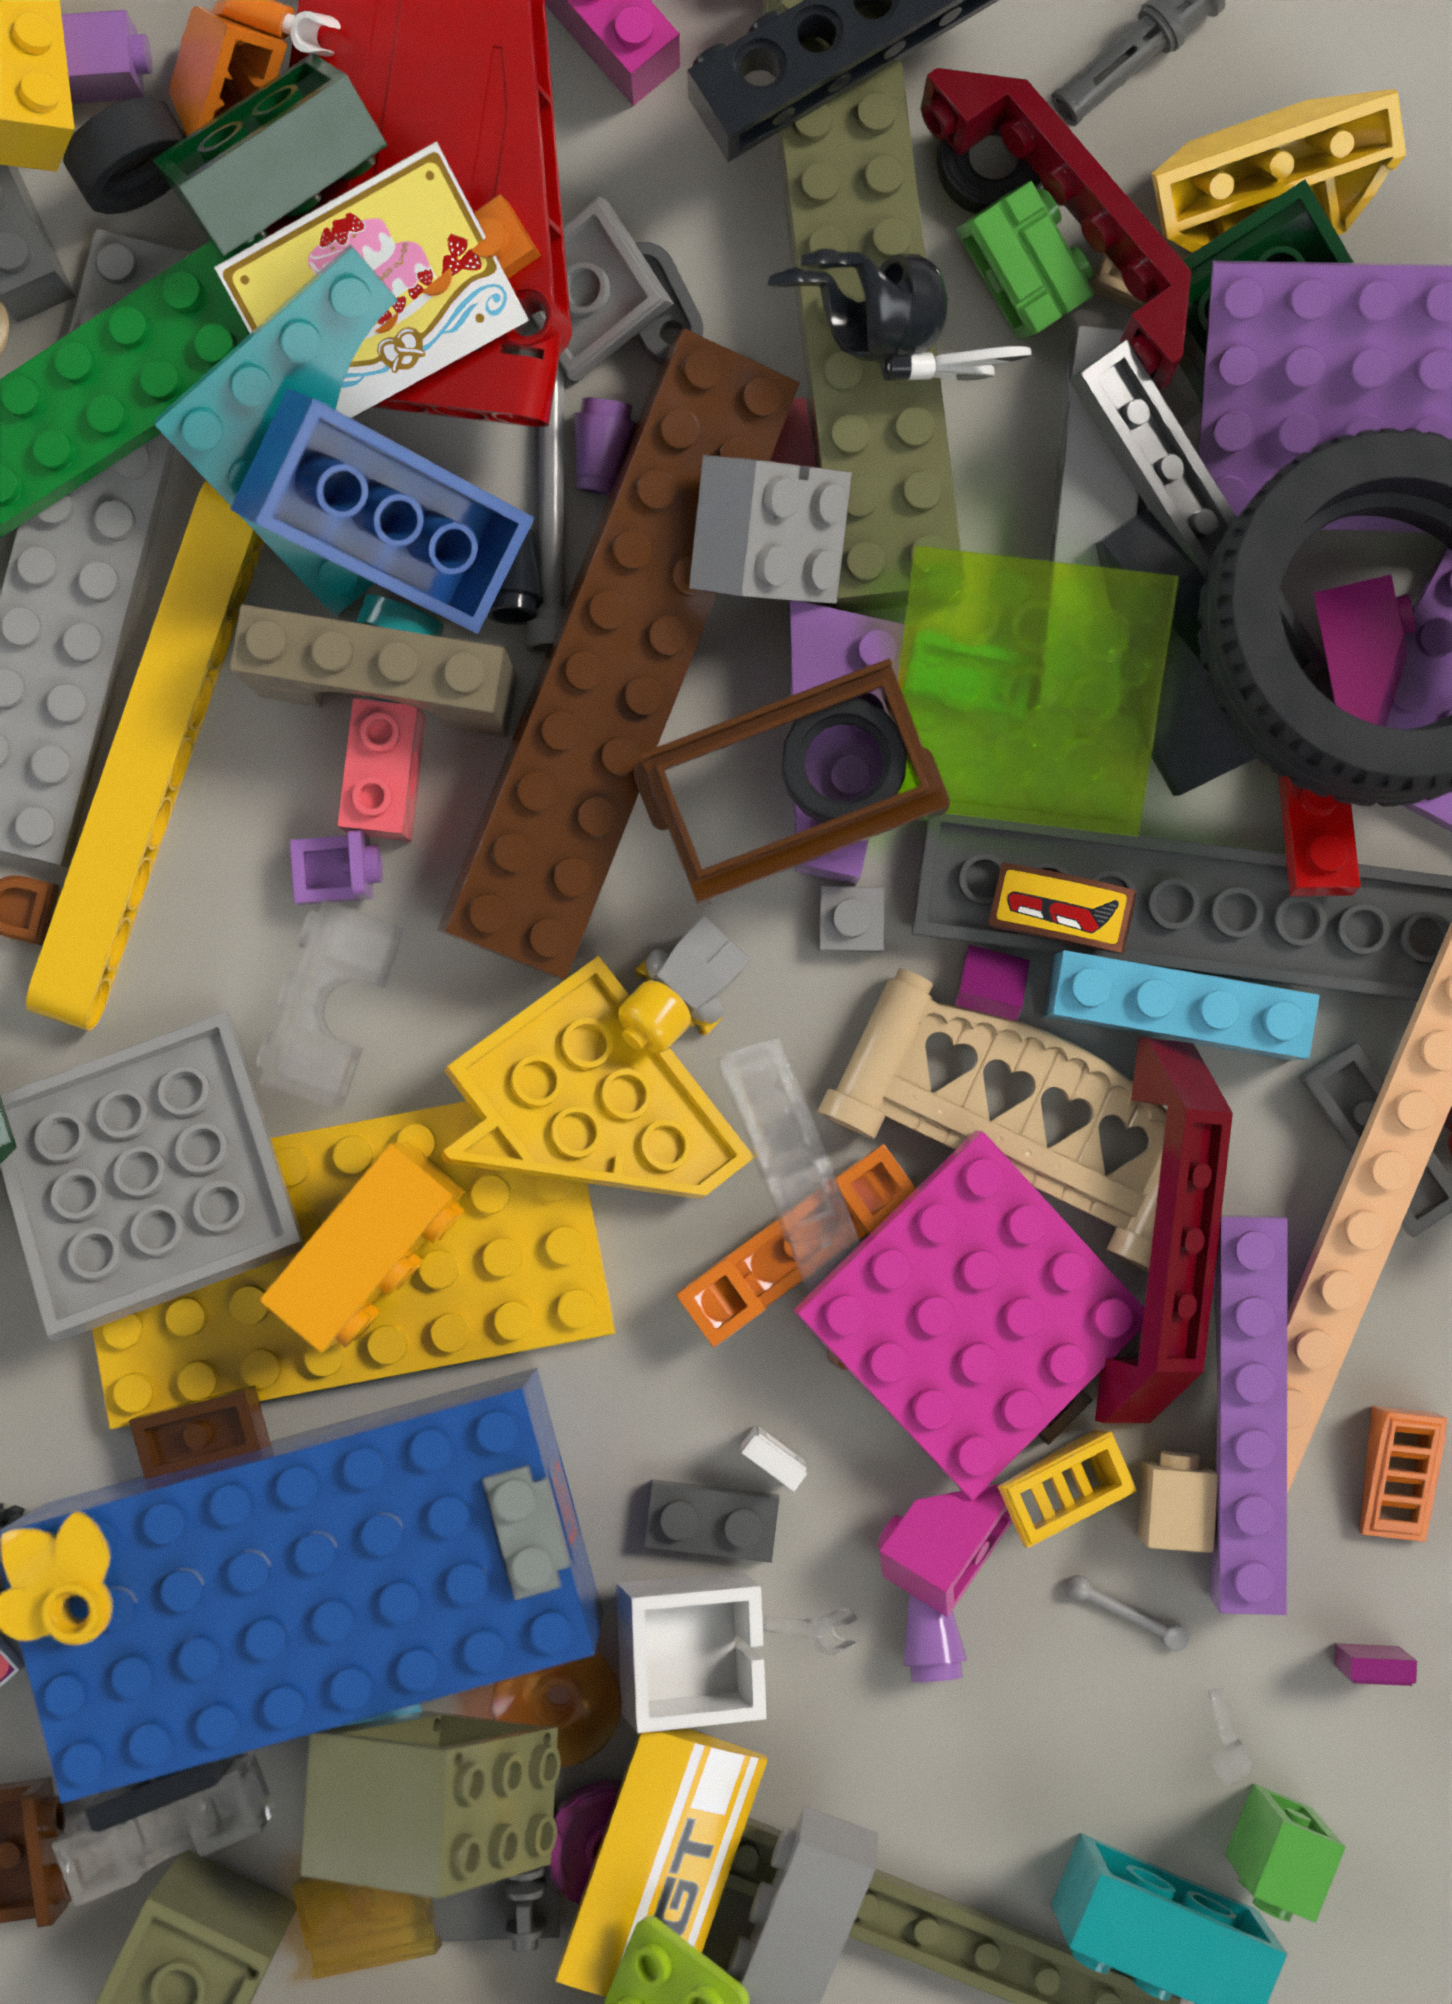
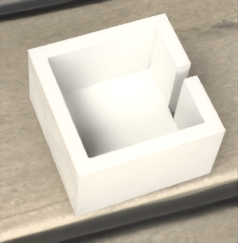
(683, 1654)

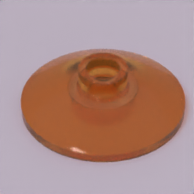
(582, 1722)

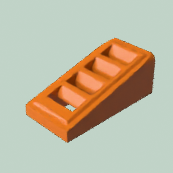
(1428, 1456)

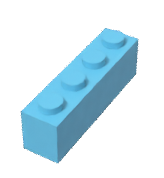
(1181, 1006)

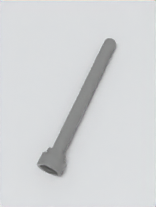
(543, 628)

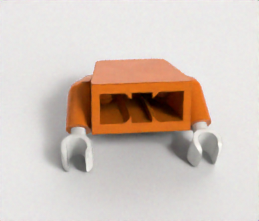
(236, 52)

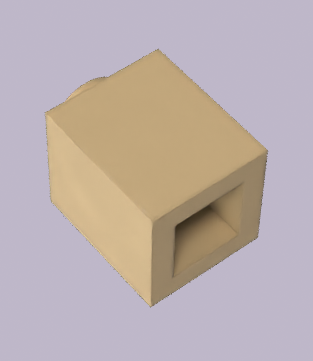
(1177, 1503)

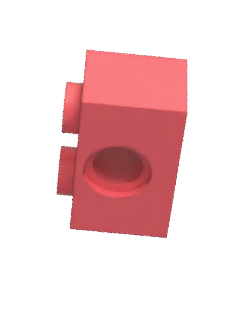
(382, 769)

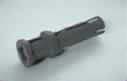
(1165, 32)

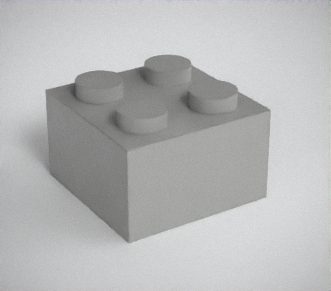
(769, 529)

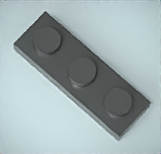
(1346, 1092)

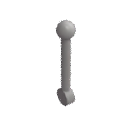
(1172, 1635)

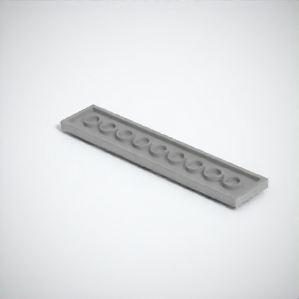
(73, 603)

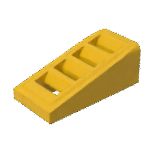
(1107, 1466)

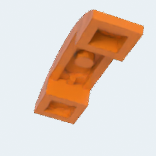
(764, 1265)

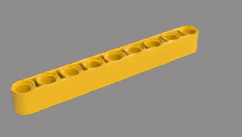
(145, 765)

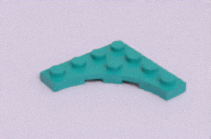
(231, 406)

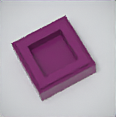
(992, 982)
(1376, 1664)

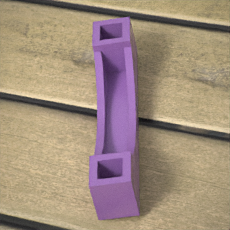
(1251, 1453)

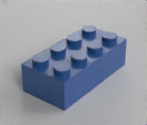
(381, 511)

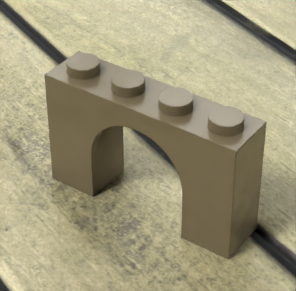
(306, 655)

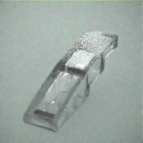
(790, 1158)

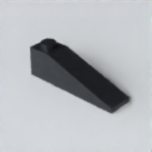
(1190, 732)

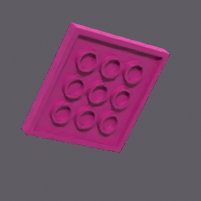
(973, 1314)

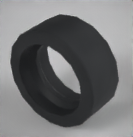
(115, 153)
(855, 713)

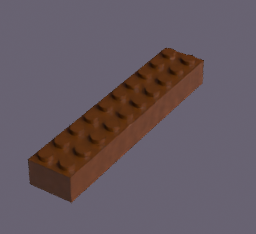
(610, 666)

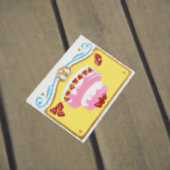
(409, 231)

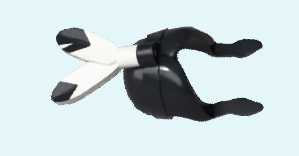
(898, 318)

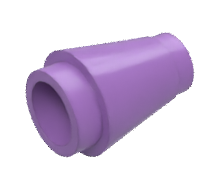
(601, 442)
(932, 1644)

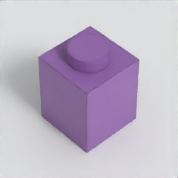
(105, 56)

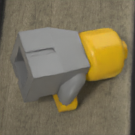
(681, 988)

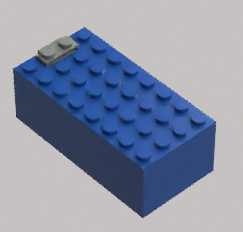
(317, 1585)

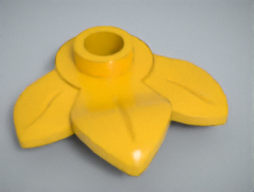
(45, 1576)

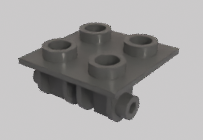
(510, 1908)

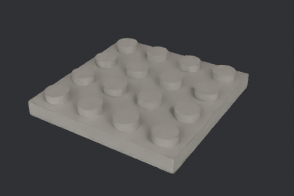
(144, 1178)

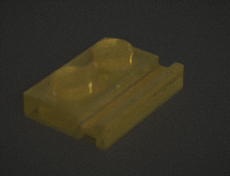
(362, 1925)

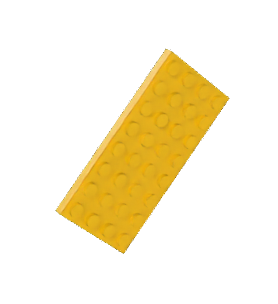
(503, 1281)

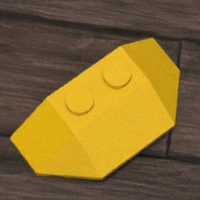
(1332, 142)

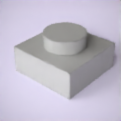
(851, 919)

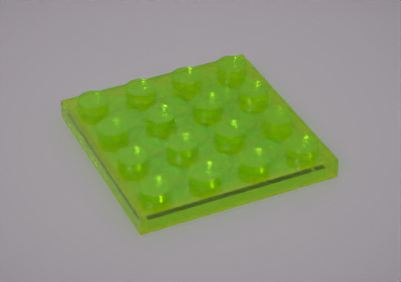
(1036, 684)

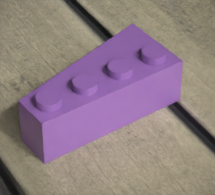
(843, 758)

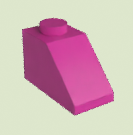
(943, 1545)

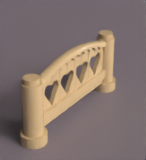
(893, 1081)

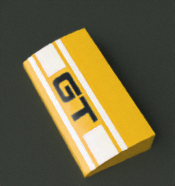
(662, 1849)

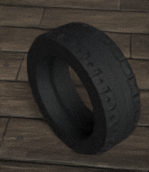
(1244, 640)

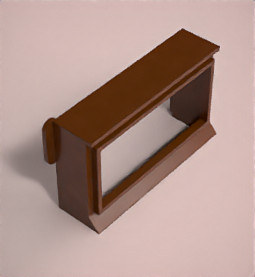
(925, 800)

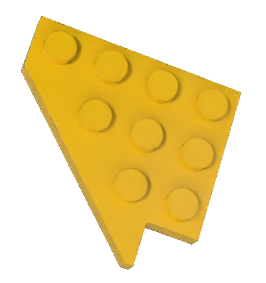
(586, 1107)

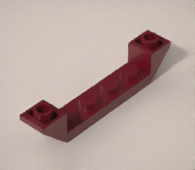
(972, 105)
(1182, 1238)

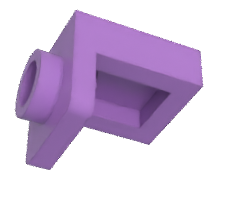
(335, 868)

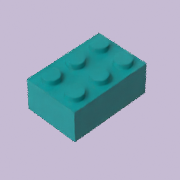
(1164, 1929)

